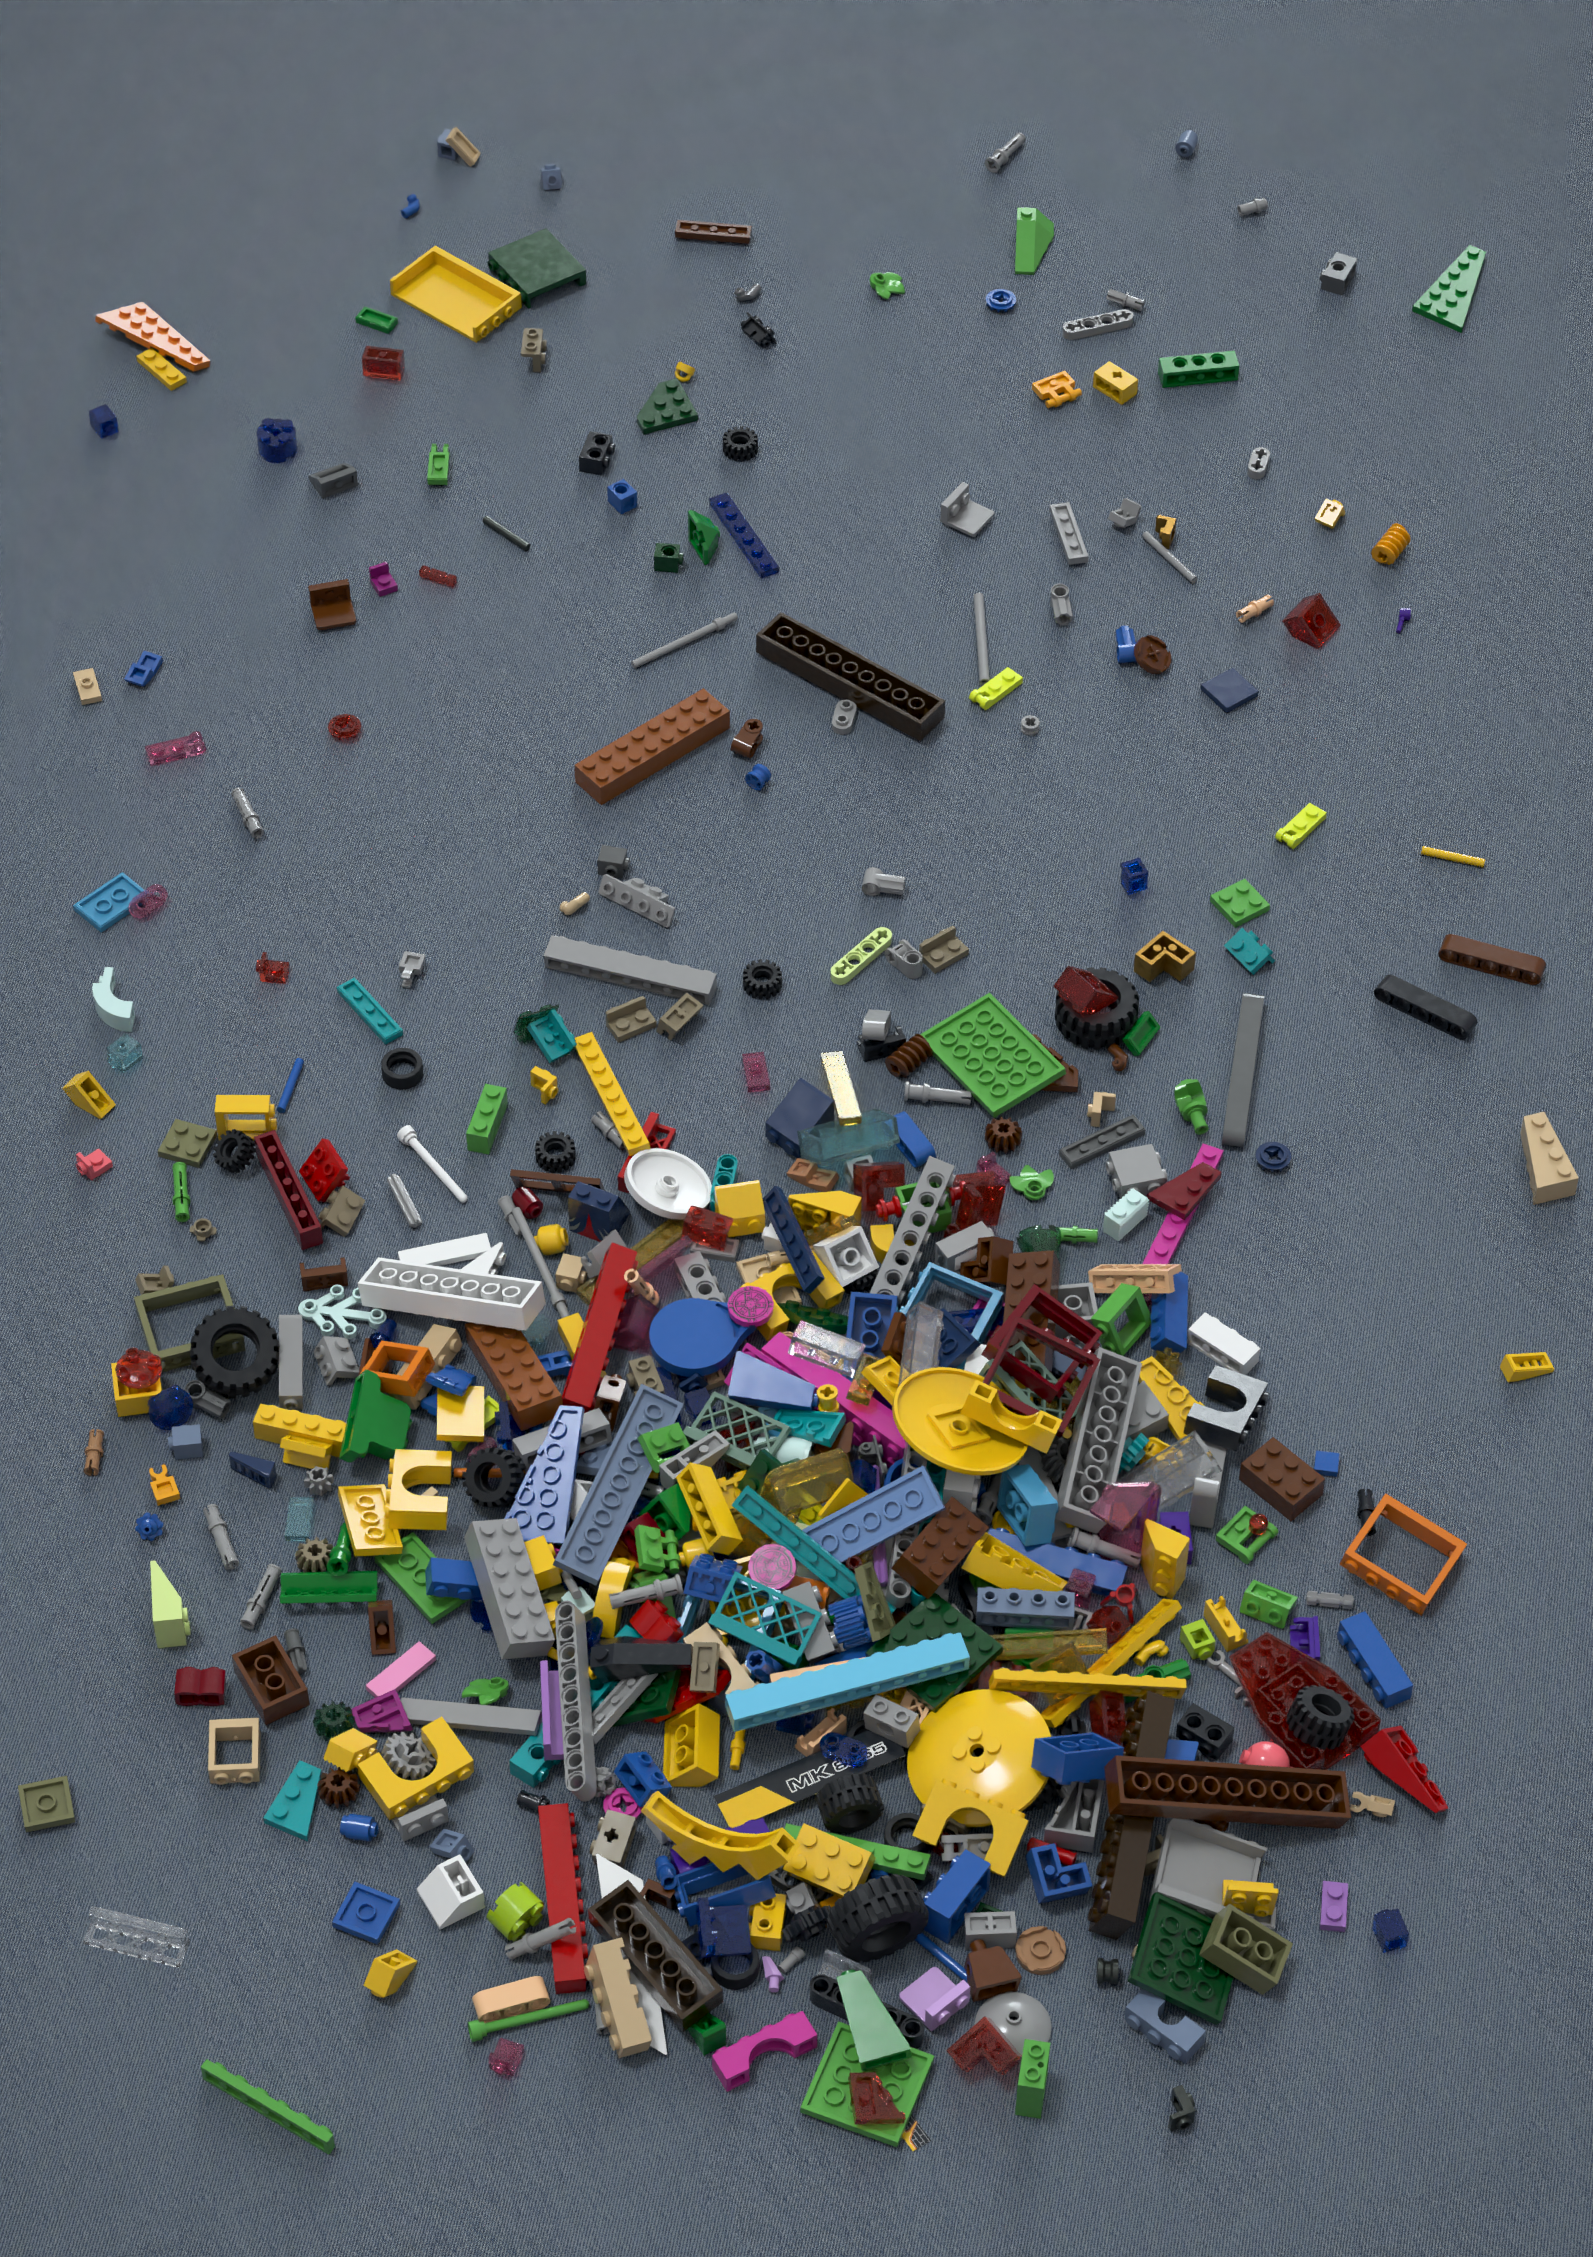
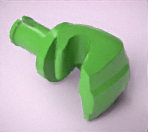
(1192, 1104)

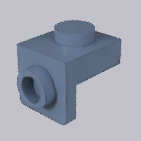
(551, 177)

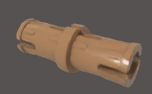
(94, 1452)

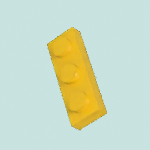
(161, 369)

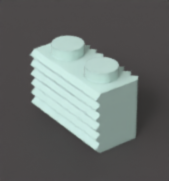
(1125, 1214)

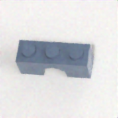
(1179, 2039)

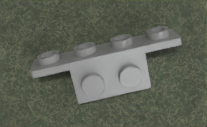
(638, 897)

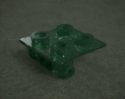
(528, 1017)

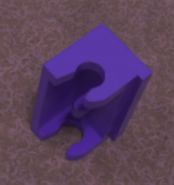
(1306, 1636)

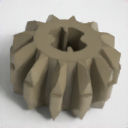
(313, 1555)

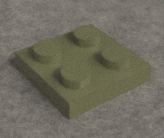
(187, 1143)
(46, 1804)

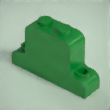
(374, 1421)

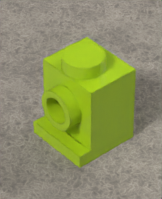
(1197, 1640)

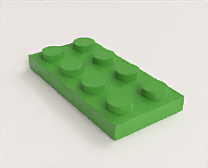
(408, 1574)

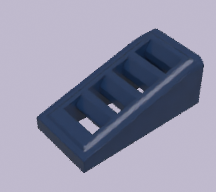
(255, 1468)

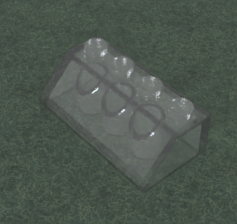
(1176, 1468)

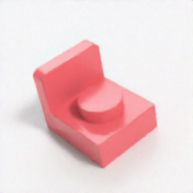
(93, 1164)

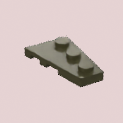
(874, 1602)

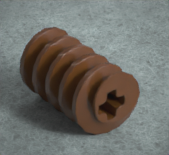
(909, 1056)

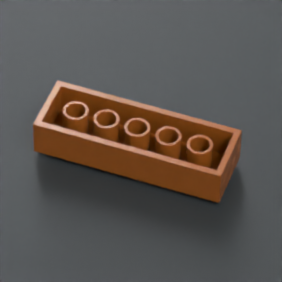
(515, 1373)

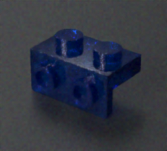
(509, 1427)

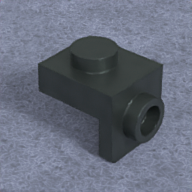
(1185, 2109)

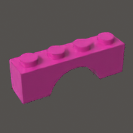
(791, 2035)

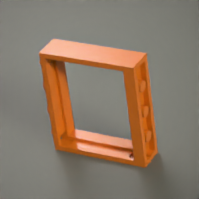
(1417, 1526)

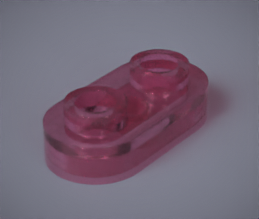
(149, 901)

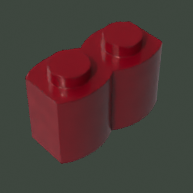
(200, 1686)

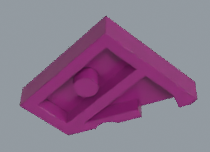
(382, 1714)

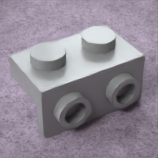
(335, 1359)

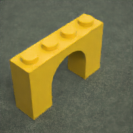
(825, 1295)
(413, 1510)
(399, 1795)
(947, 1800)

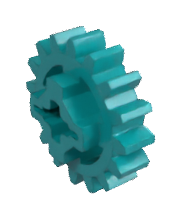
(1132, 1452)

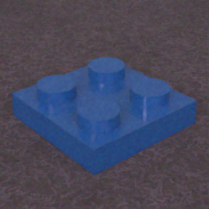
(366, 1913)

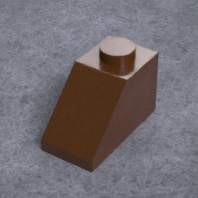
(381, 1627)

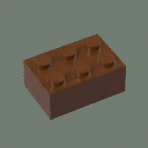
(1282, 1479)
(270, 1680)

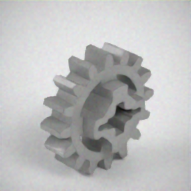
(408, 1756)

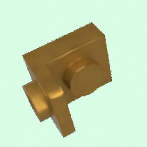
(1167, 528)

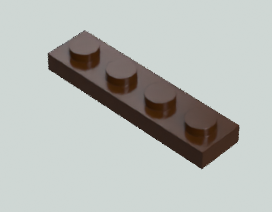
(713, 231)

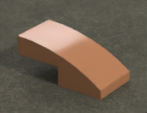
(812, 1176)

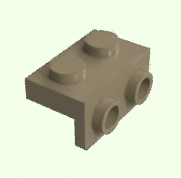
(533, 346)
(341, 1211)
(643, 1372)

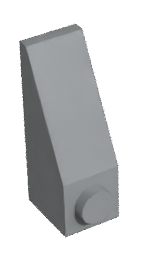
(703, 1452)

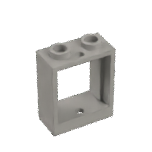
(958, 1243)

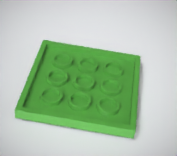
(830, 2091)

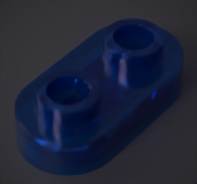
(842, 1749)

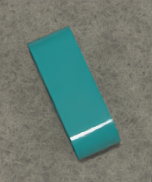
(725, 1174)

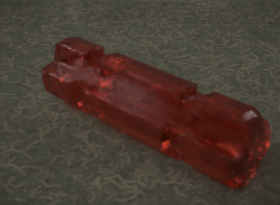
(438, 576)

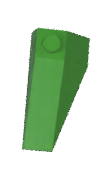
(1033, 236)

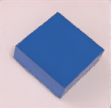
(1326, 1463)

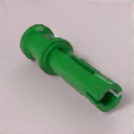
(340, 1554)

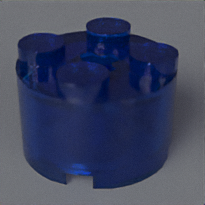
(276, 440)

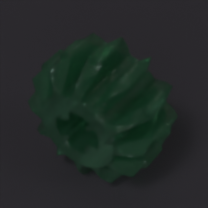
(333, 1720)

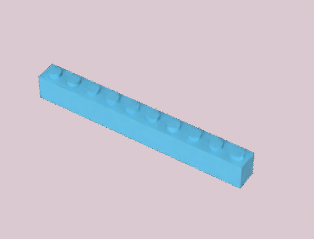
(846, 1681)

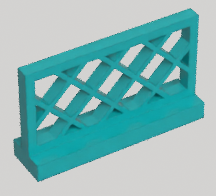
(756, 1638)

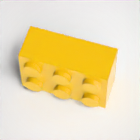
(829, 1862)

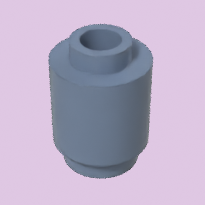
(1186, 143)

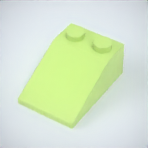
(169, 1616)

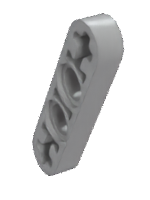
(1076, 328)

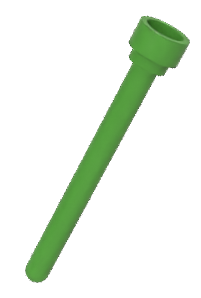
(478, 2029)

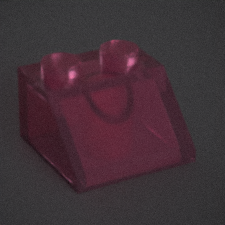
(634, 1324)

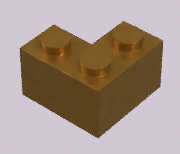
(1166, 955)

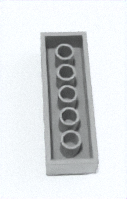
(509, 1588)

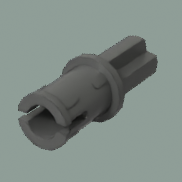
(295, 1650)

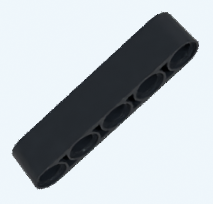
(1425, 1007)
(830, 2002)

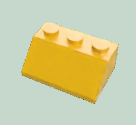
(1164, 1558)
(692, 1747)

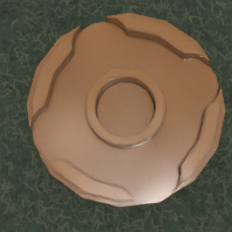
(1040, 1950)

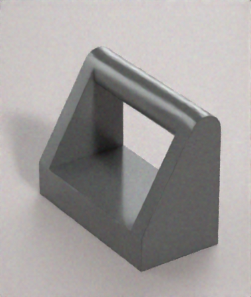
(334, 479)

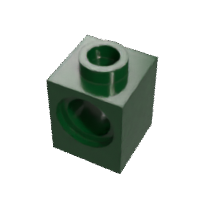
(667, 557)

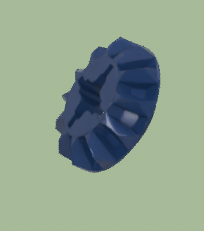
(1271, 1149)

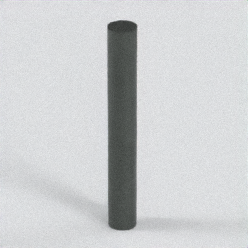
(506, 533)

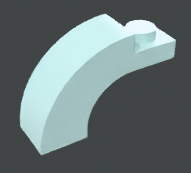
(110, 1009)

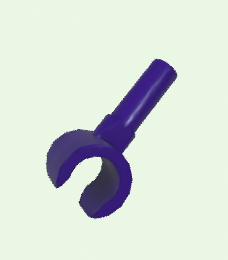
(1405, 614)

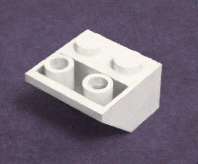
(451, 1892)

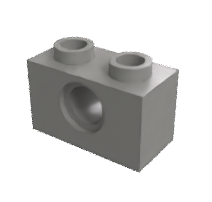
(891, 1721)

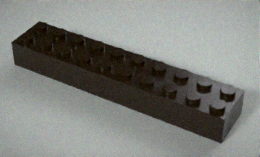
(850, 676)
(1129, 1836)

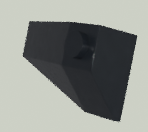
(636, 1657)

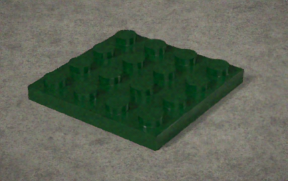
(931, 1621)
(1170, 1961)

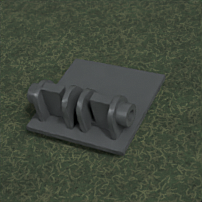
(872, 1454)

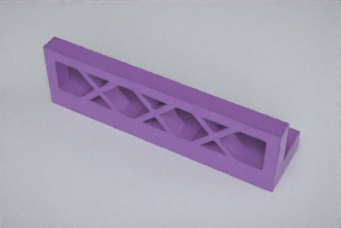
(551, 1713)

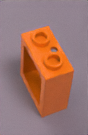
(413, 1378)

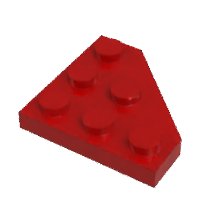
(686, 1699)

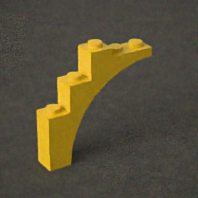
(695, 1839)

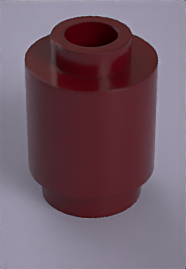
(528, 1202)

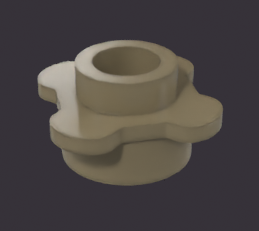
(199, 1226)

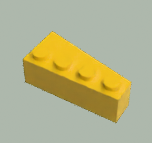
(1009, 1568)

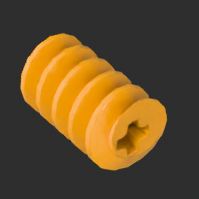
(1391, 544)

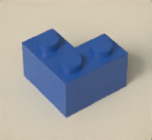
(1051, 1879)

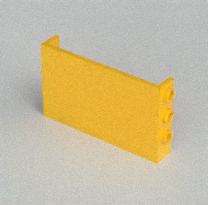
(455, 294)

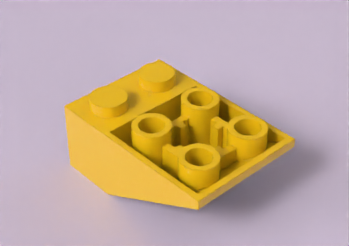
(822, 1207)

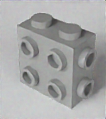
(1136, 1169)

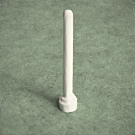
(408, 1136)

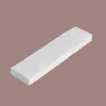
(448, 1251)

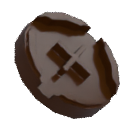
(1152, 654)

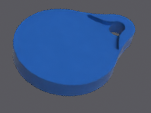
(695, 1336)

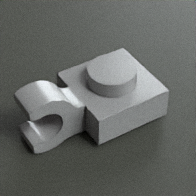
(411, 965)

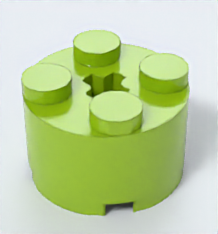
(516, 1911)

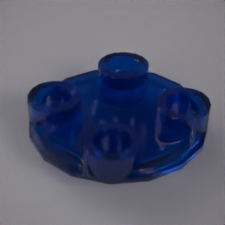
(170, 1408)

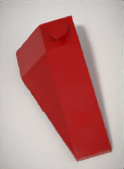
(1395, 1756)

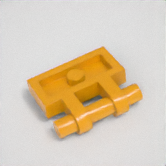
(1054, 385)

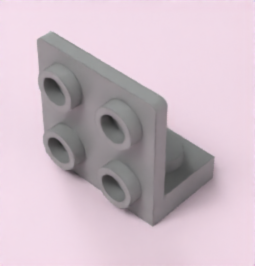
(963, 513)

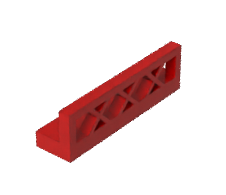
(650, 1130)

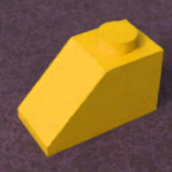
(89, 1095)
(389, 1973)

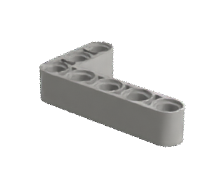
(1207, 1492)

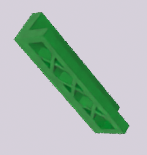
(326, 1588)

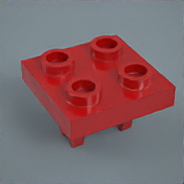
(324, 1170)

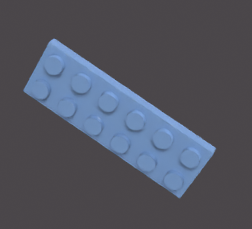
(878, 1516)

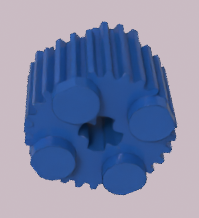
(850, 1622)

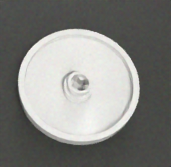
(667, 1182)

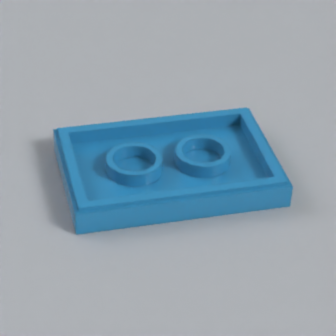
(108, 902)

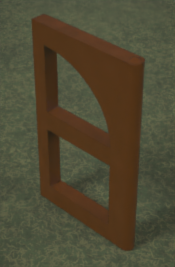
(557, 1181)

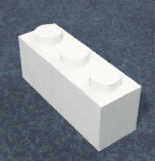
(1223, 1344)

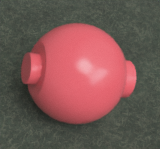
(1265, 1754)

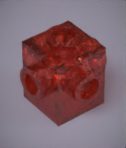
(1110, 1618)

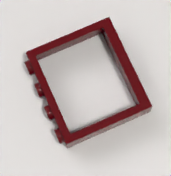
(1061, 1316)
(1047, 1338)

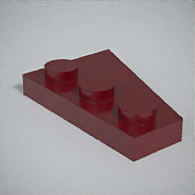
(1186, 1191)

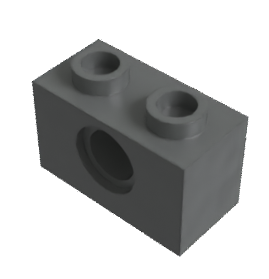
(1338, 273)

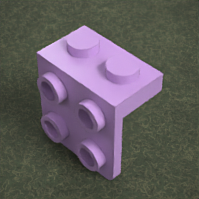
(935, 1997)

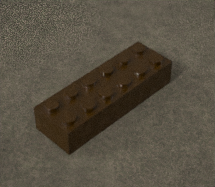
(656, 1955)

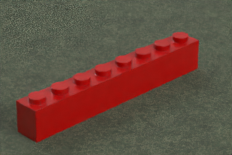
(599, 1327)
(562, 1895)

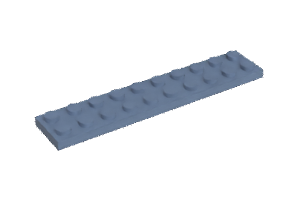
(615, 1488)

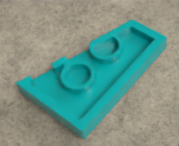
(812, 1425)
(295, 1802)

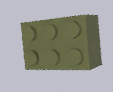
(1246, 1949)

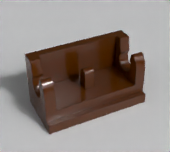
(324, 1277)

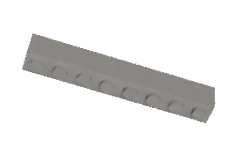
(629, 969)

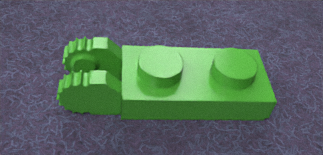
(438, 466)

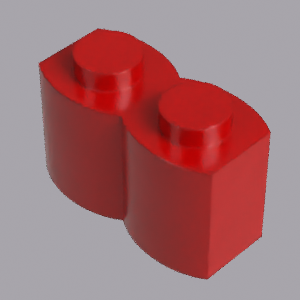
(655, 1623)

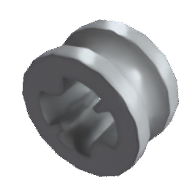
(1030, 730)

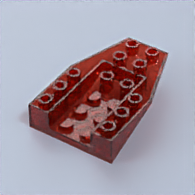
(1271, 1678)

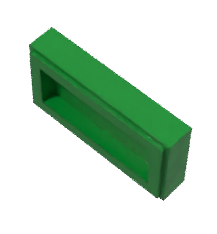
(376, 320)
(1141, 1033)

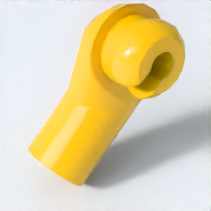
(1150, 1648)

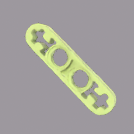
(863, 957)

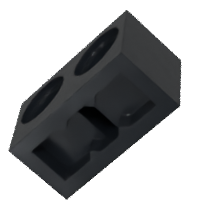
(596, 453)
(1207, 1728)

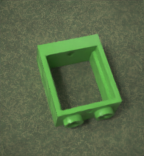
(1131, 1300)
(1032, 2078)

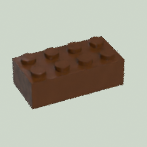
(940, 1548)

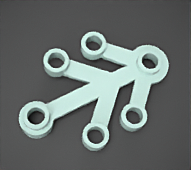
(339, 1312)

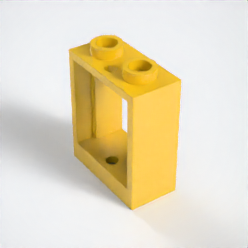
(244, 1105)

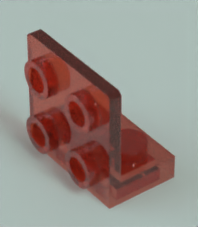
(980, 1204)

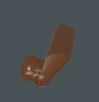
(1121, 1058)

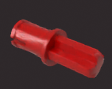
(1066, 1857)

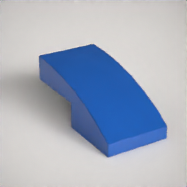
(144, 669)

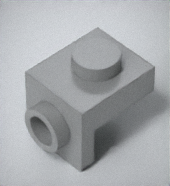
(1126, 515)

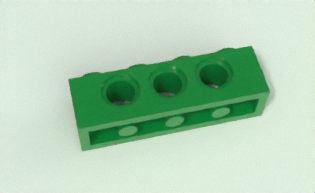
(1198, 369)

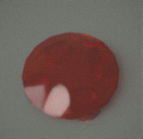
(138, 1368)

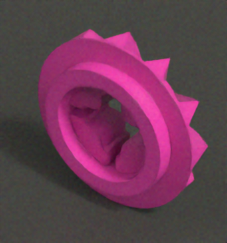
(613, 1802)

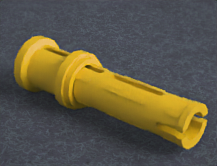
(827, 1395)

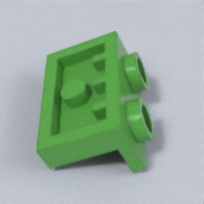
(1267, 1604)

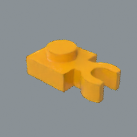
(163, 1487)

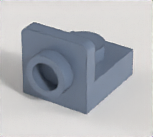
(452, 1844)

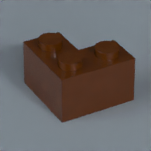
(990, 1263)

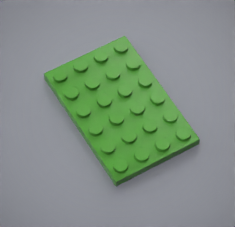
(993, 1055)

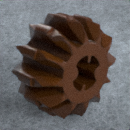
(1003, 1135)
(338, 1787)

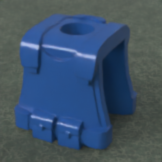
(449, 1379)

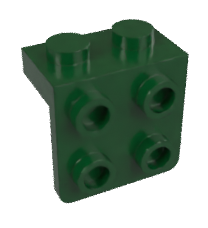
(759, 1470)

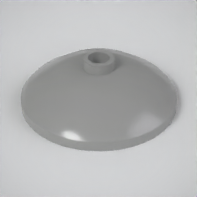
(1032, 2020)

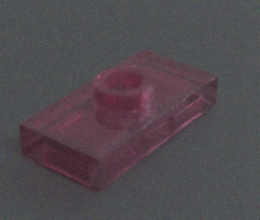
(755, 1071)

